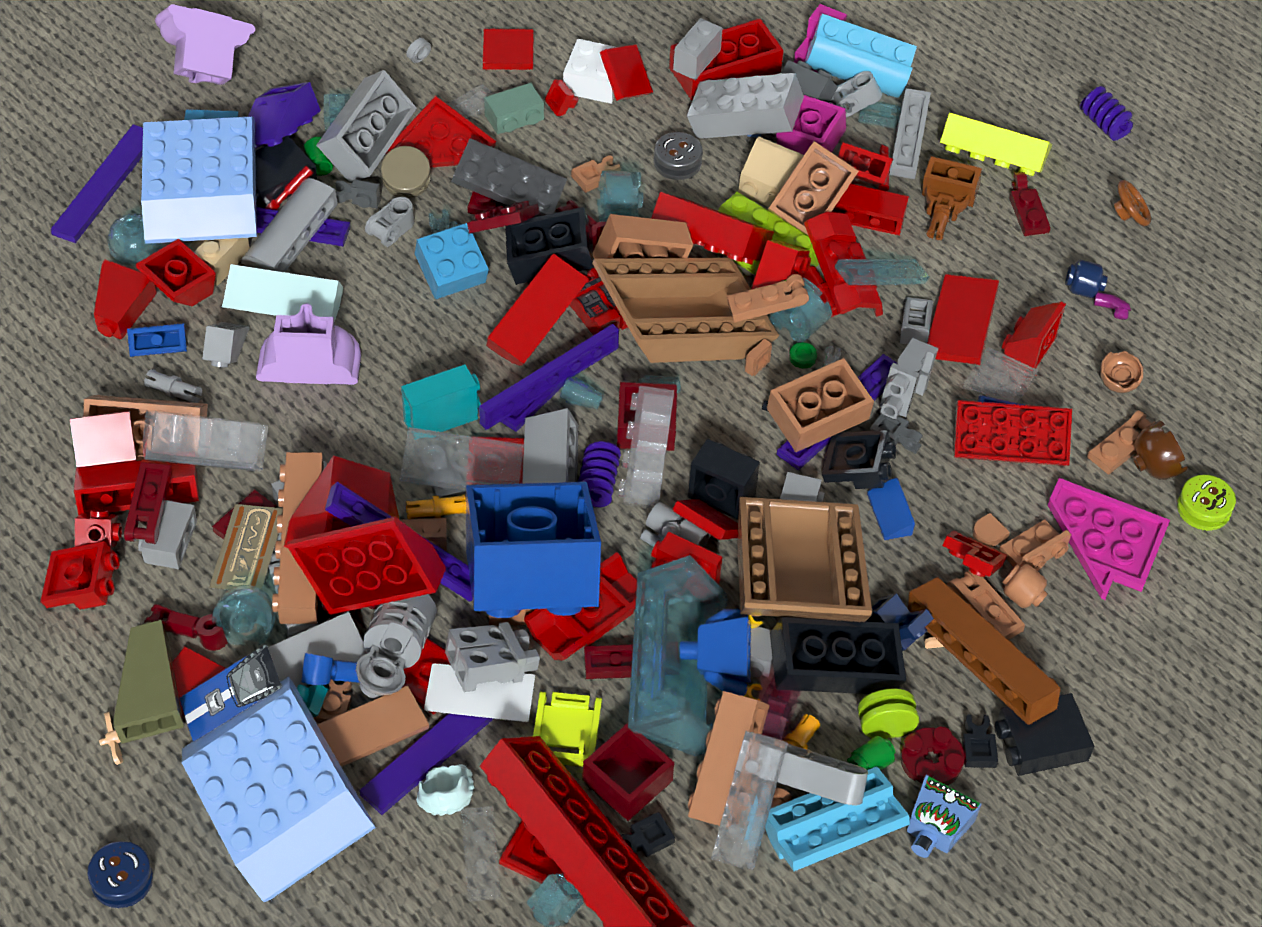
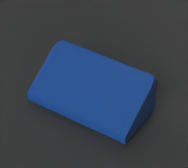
(157, 340)
(891, 510)

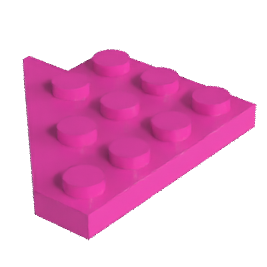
(1108, 535)

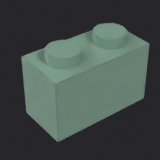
(514, 108)

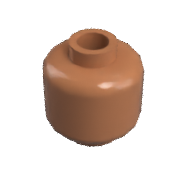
(1025, 586)

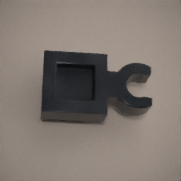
(979, 747)
(649, 835)

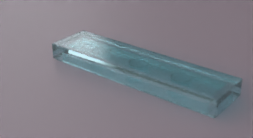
(881, 271)

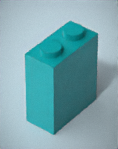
(441, 400)

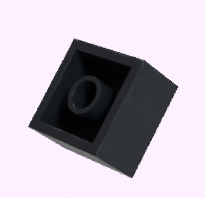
(722, 477)

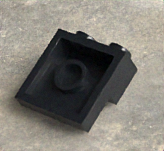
(860, 458)

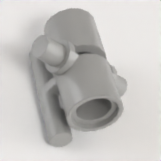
(664, 520)

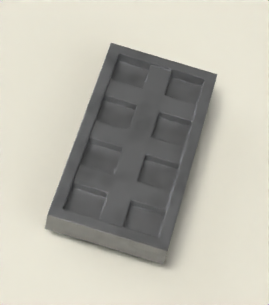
(507, 178)

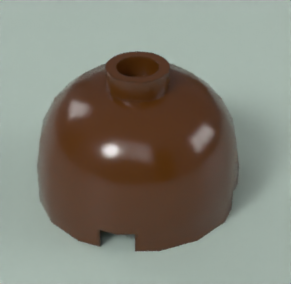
(1158, 453)

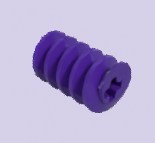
(1107, 113)
(599, 471)

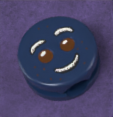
(120, 874)

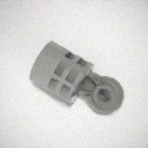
(394, 643)

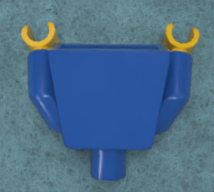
(724, 651)

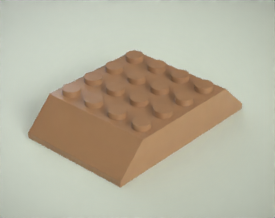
(682, 307)
(802, 560)

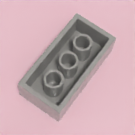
(745, 106)
(366, 126)

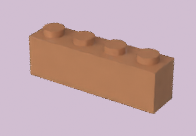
(723, 743)

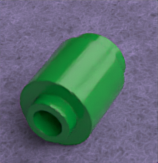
(322, 163)
(874, 753)

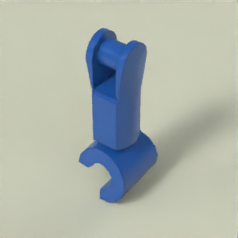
(321, 669)

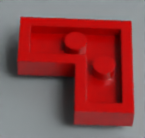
(977, 556)

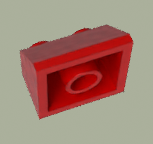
(780, 262)
(179, 273)
(1034, 334)

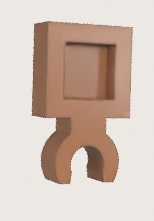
(588, 174)
(335, 701)

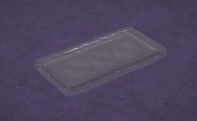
(459, 460)

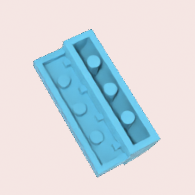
(850, 49)
(820, 827)

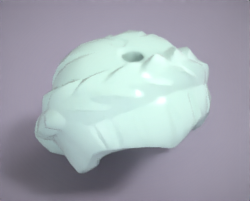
(446, 790)

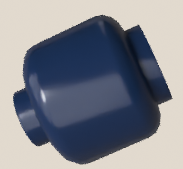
(1085, 278)

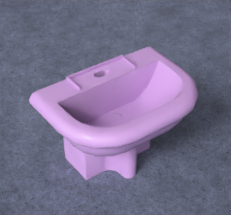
(202, 42)
(309, 351)

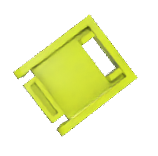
(568, 725)

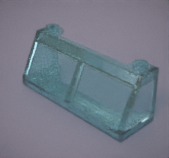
(665, 691)

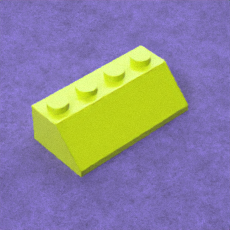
(996, 143)

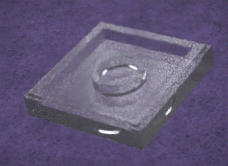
(1000, 377)

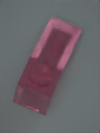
(781, 710)

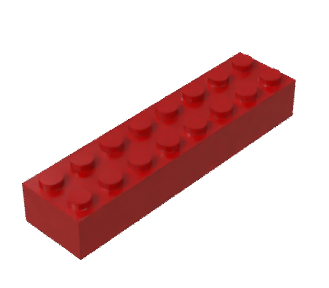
(578, 836)

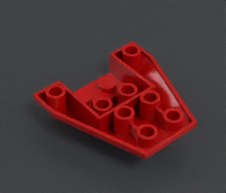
(363, 480)

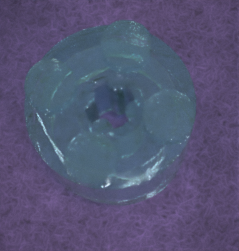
(619, 194)
(804, 319)

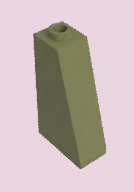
(148, 688)

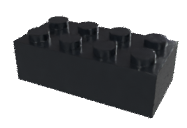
(836, 656)

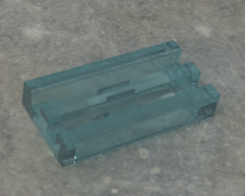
(882, 119)

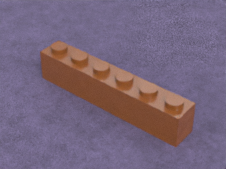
(986, 651)

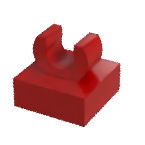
(560, 98)

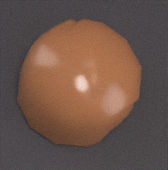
(1121, 372)

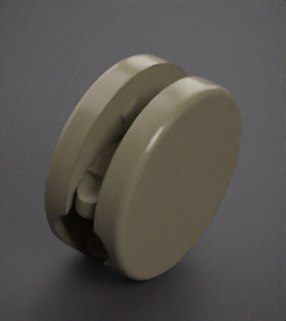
(405, 172)

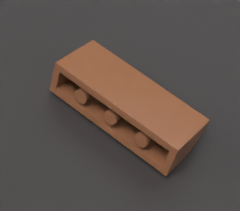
(374, 726)

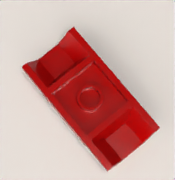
(835, 240)
(567, 634)

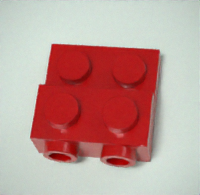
(676, 547)
(80, 576)

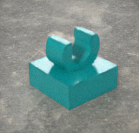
(313, 697)

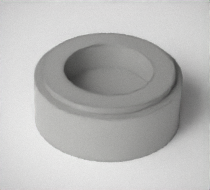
(418, 50)

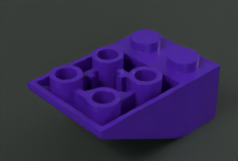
(282, 111)

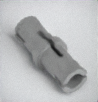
(173, 386)

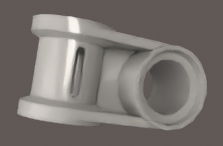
(857, 93)
(392, 220)

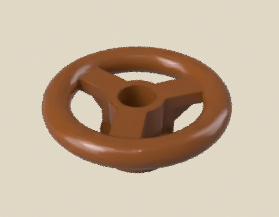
(1131, 204)

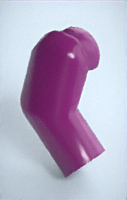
(1113, 302)

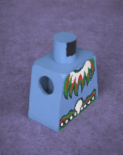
(940, 817)

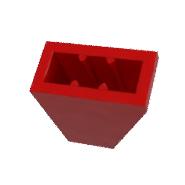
(871, 166)
(120, 298)

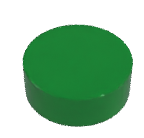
(803, 355)

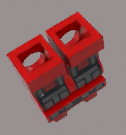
(596, 305)

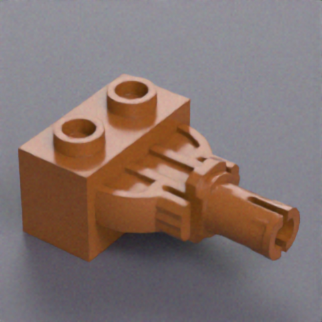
(948, 188)

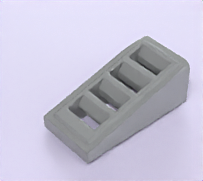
(920, 325)

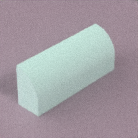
(280, 292)

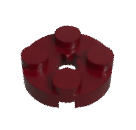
(934, 740)

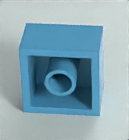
(451, 261)

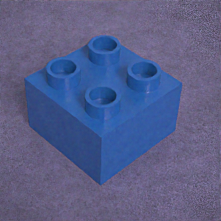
(532, 548)

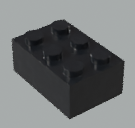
(536, 239)

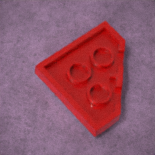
(441, 134)

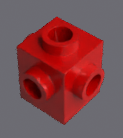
(97, 527)

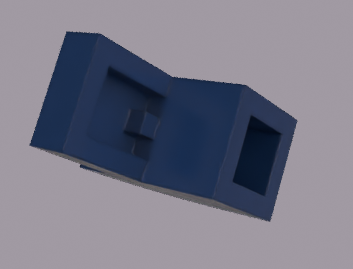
(892, 610)

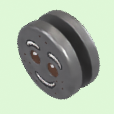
(677, 156)

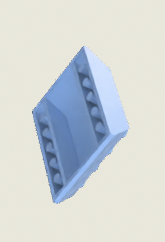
(199, 179)
(275, 792)

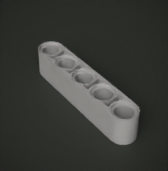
(823, 776)

